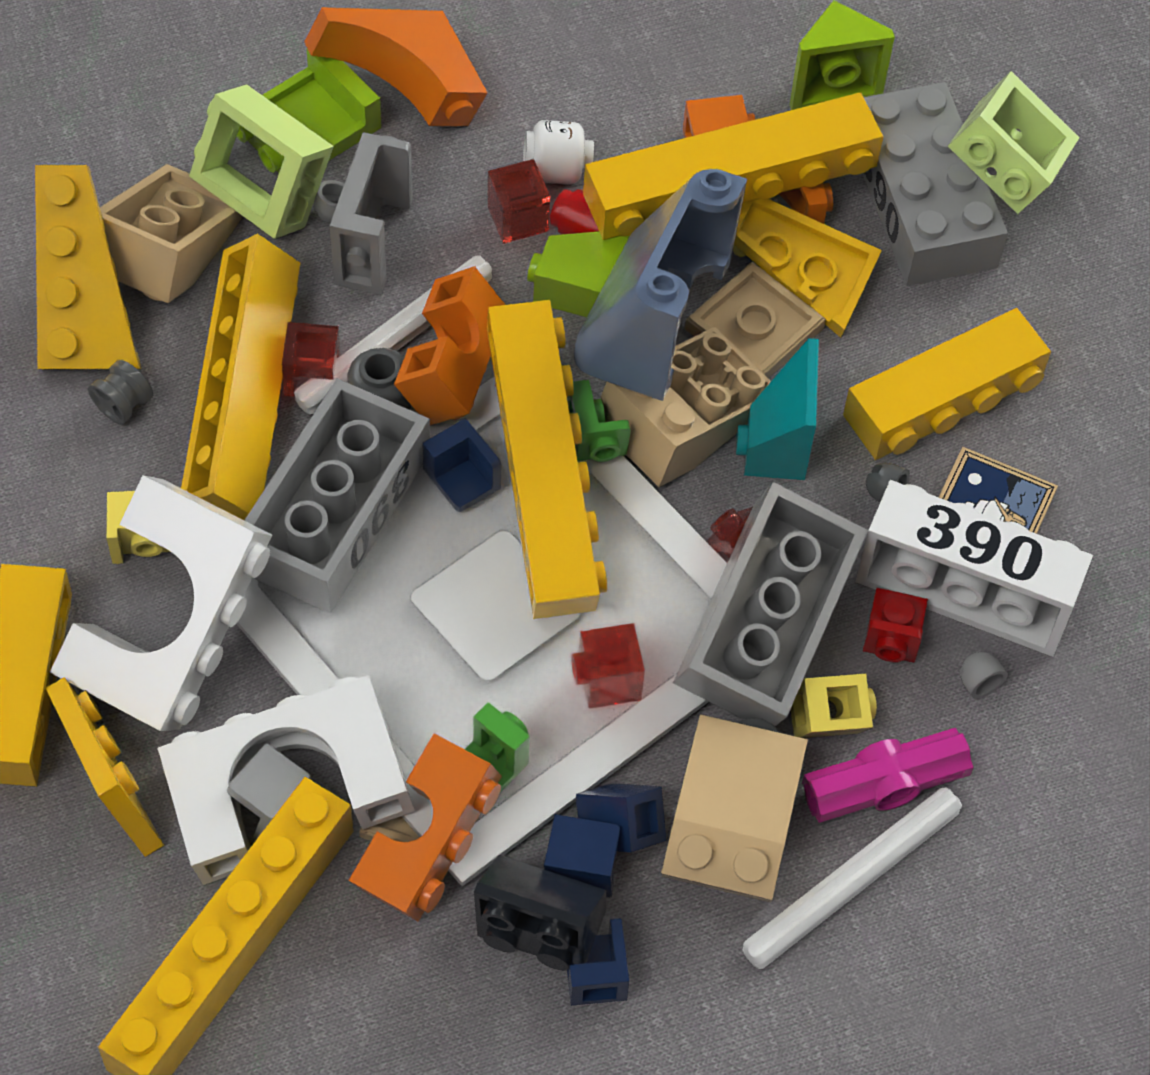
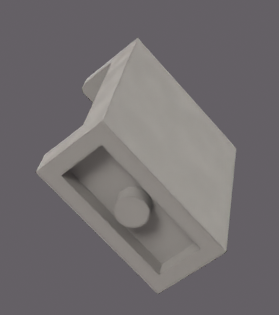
(376, 178)

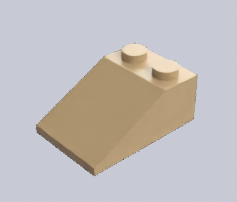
(165, 232)
(734, 808)

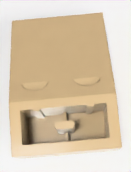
(699, 413)

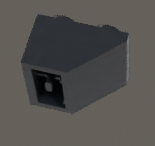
(538, 913)

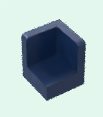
(462, 465)
(632, 807)
(583, 851)
(605, 973)

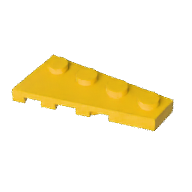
(76, 278)

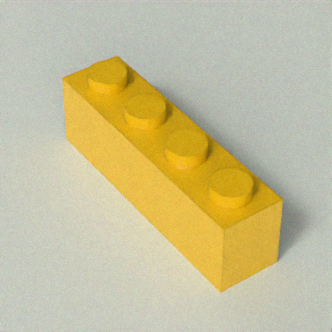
(946, 384)
(32, 632)

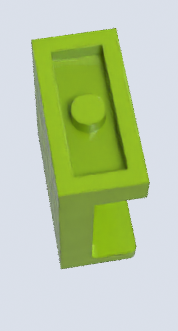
(326, 100)

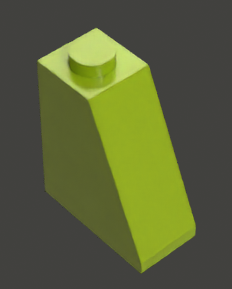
(574, 270)

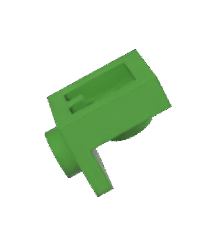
(600, 439)

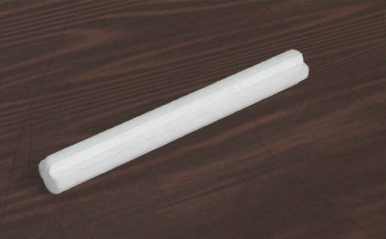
(390, 335)
(851, 878)

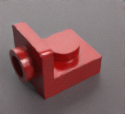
(895, 626)

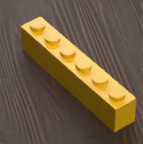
(770, 152)
(241, 376)
(543, 459)
(229, 934)

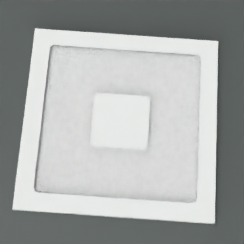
(450, 625)

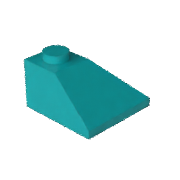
(783, 420)

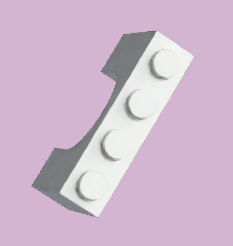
(221, 560)
(337, 722)

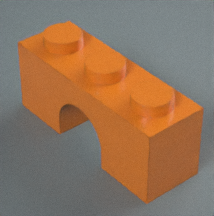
(446, 373)
(412, 872)

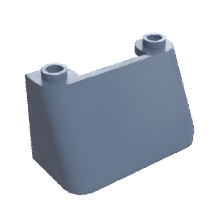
(639, 310)

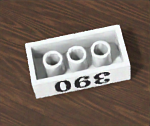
(973, 567)

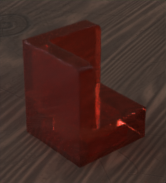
(518, 201)
(309, 353)

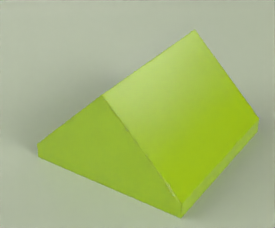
(841, 57)

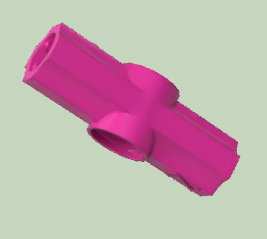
(887, 774)

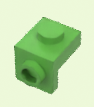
(500, 741)

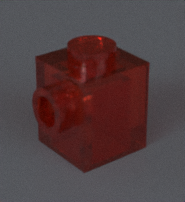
(609, 665)

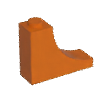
(408, 50)

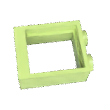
(1024, 159)
(300, 173)

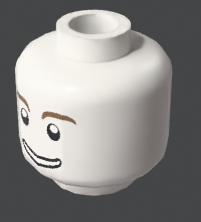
(558, 150)

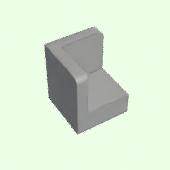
(266, 784)

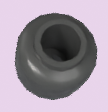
(376, 373)

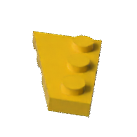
(807, 258)
(97, 753)

